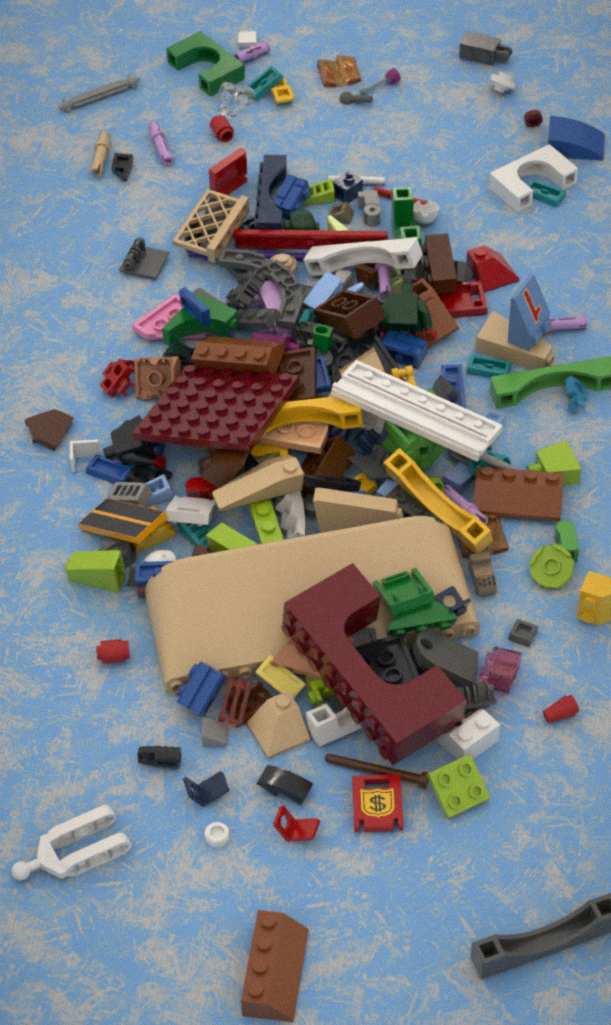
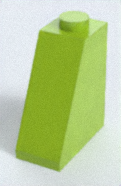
(226, 538)
(97, 569)

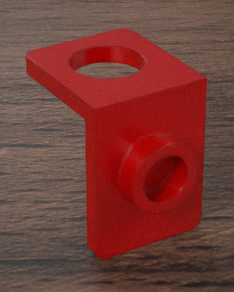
(296, 828)

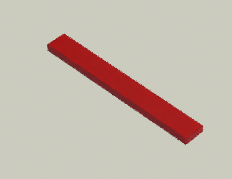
(301, 238)

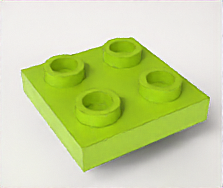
(458, 786)

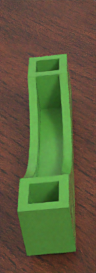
(511, 388)

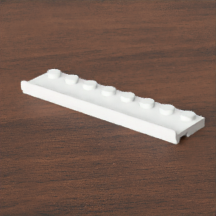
(416, 410)

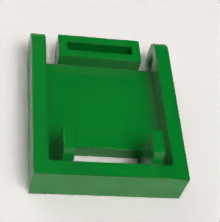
(402, 593)

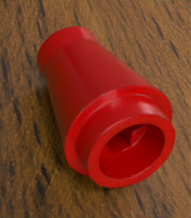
(561, 709)

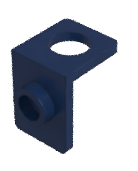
(460, 606)
(207, 790)

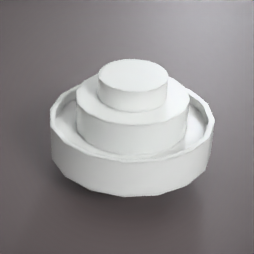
(502, 82)

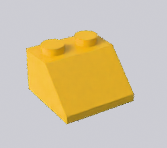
(595, 599)

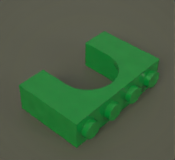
(202, 48)
(402, 216)

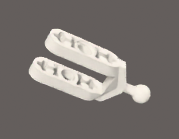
(82, 859)

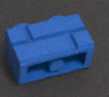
(292, 195)
(405, 348)
(201, 688)

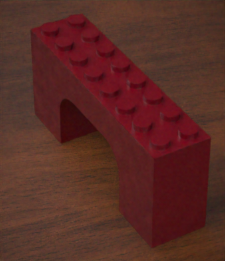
(392, 716)

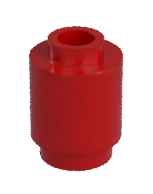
(221, 128)
(113, 651)

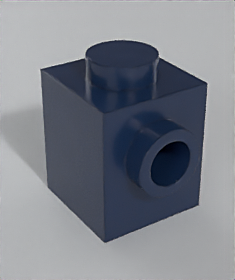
(347, 187)

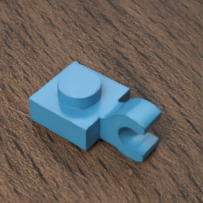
(577, 392)

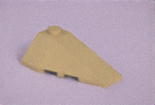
(264, 481)

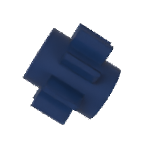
(366, 440)

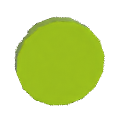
(552, 566)

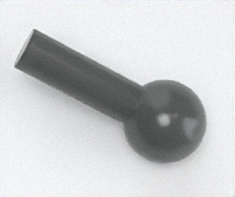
(348, 98)

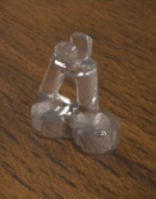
(229, 92)

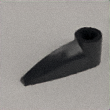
(332, 482)

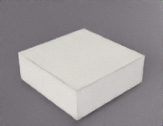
(246, 39)

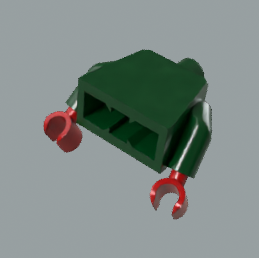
(406, 313)

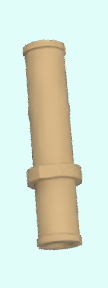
(102, 148)

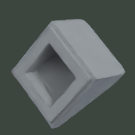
(213, 733)

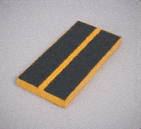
(122, 520)

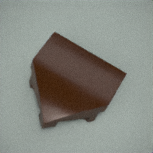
(49, 427)
(256, 699)

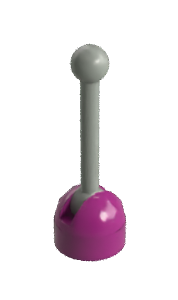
(392, 77)

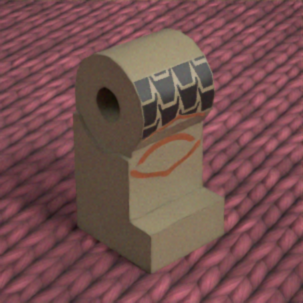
(482, 573)

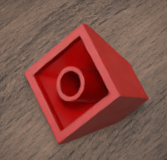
(490, 268)

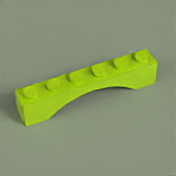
(265, 521)

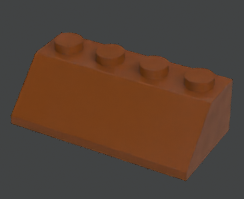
(238, 354)
(519, 493)
(274, 967)

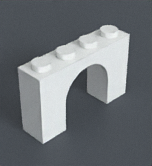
(544, 162)

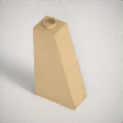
(493, 342)
(346, 509)

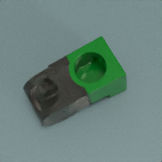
(314, 335)

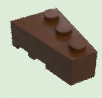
(439, 263)

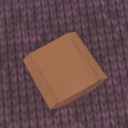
(155, 375)

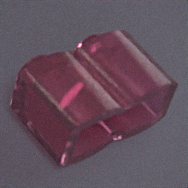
(501, 668)

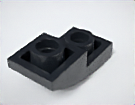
(281, 780)

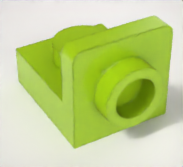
(317, 692)

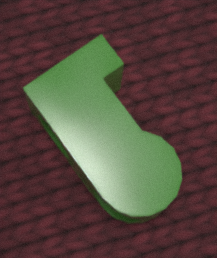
(566, 537)

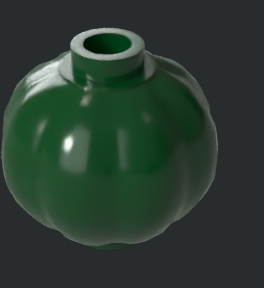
(300, 220)

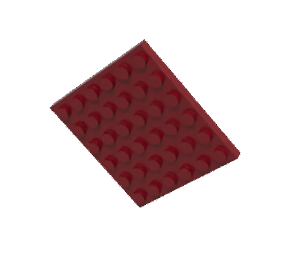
(217, 408)

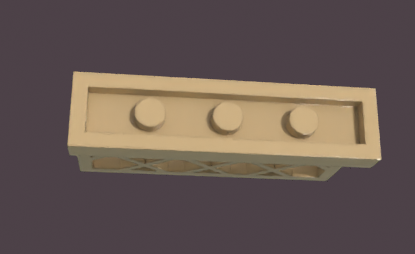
(220, 239)

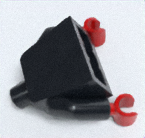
(130, 450)

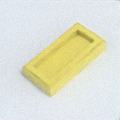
(279, 677)

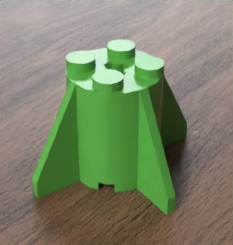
(418, 448)

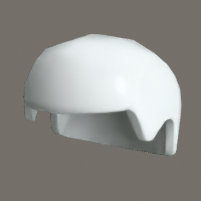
(425, 213)

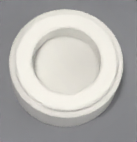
(217, 834)

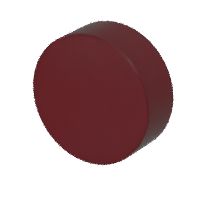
(533, 118)

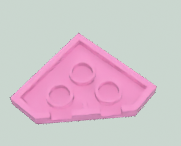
(151, 324)

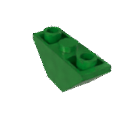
(422, 619)

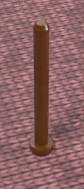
(420, 779)

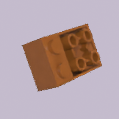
(441, 318)

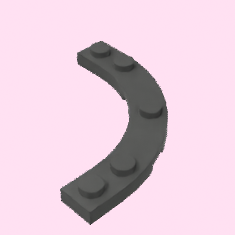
(277, 273)

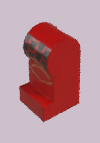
(199, 488)

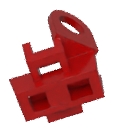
(115, 374)

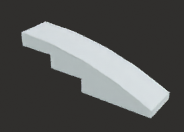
(292, 514)

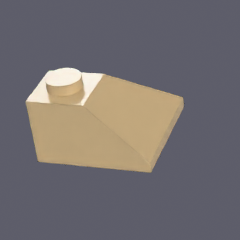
(279, 725)

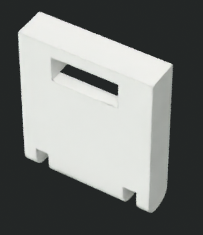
(191, 510)

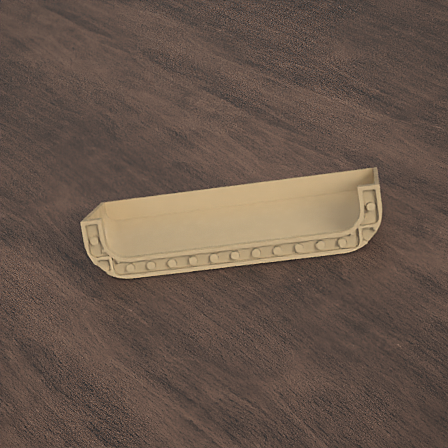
(232, 601)

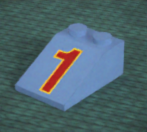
(528, 315)

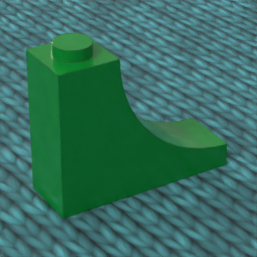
(222, 322)

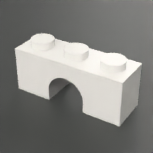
(328, 726)

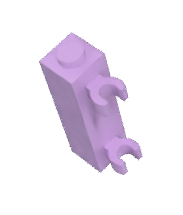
(270, 298)

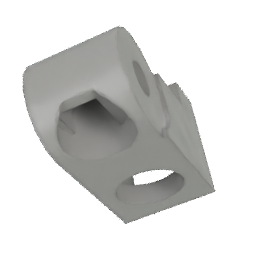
(370, 203)

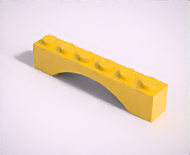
(323, 410)
(420, 487)

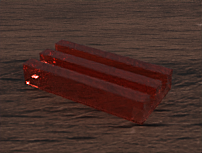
(239, 684)

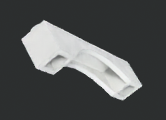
(395, 253)

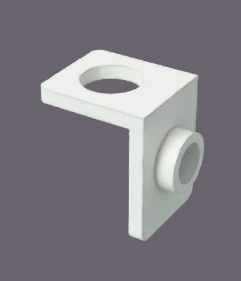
(83, 448)

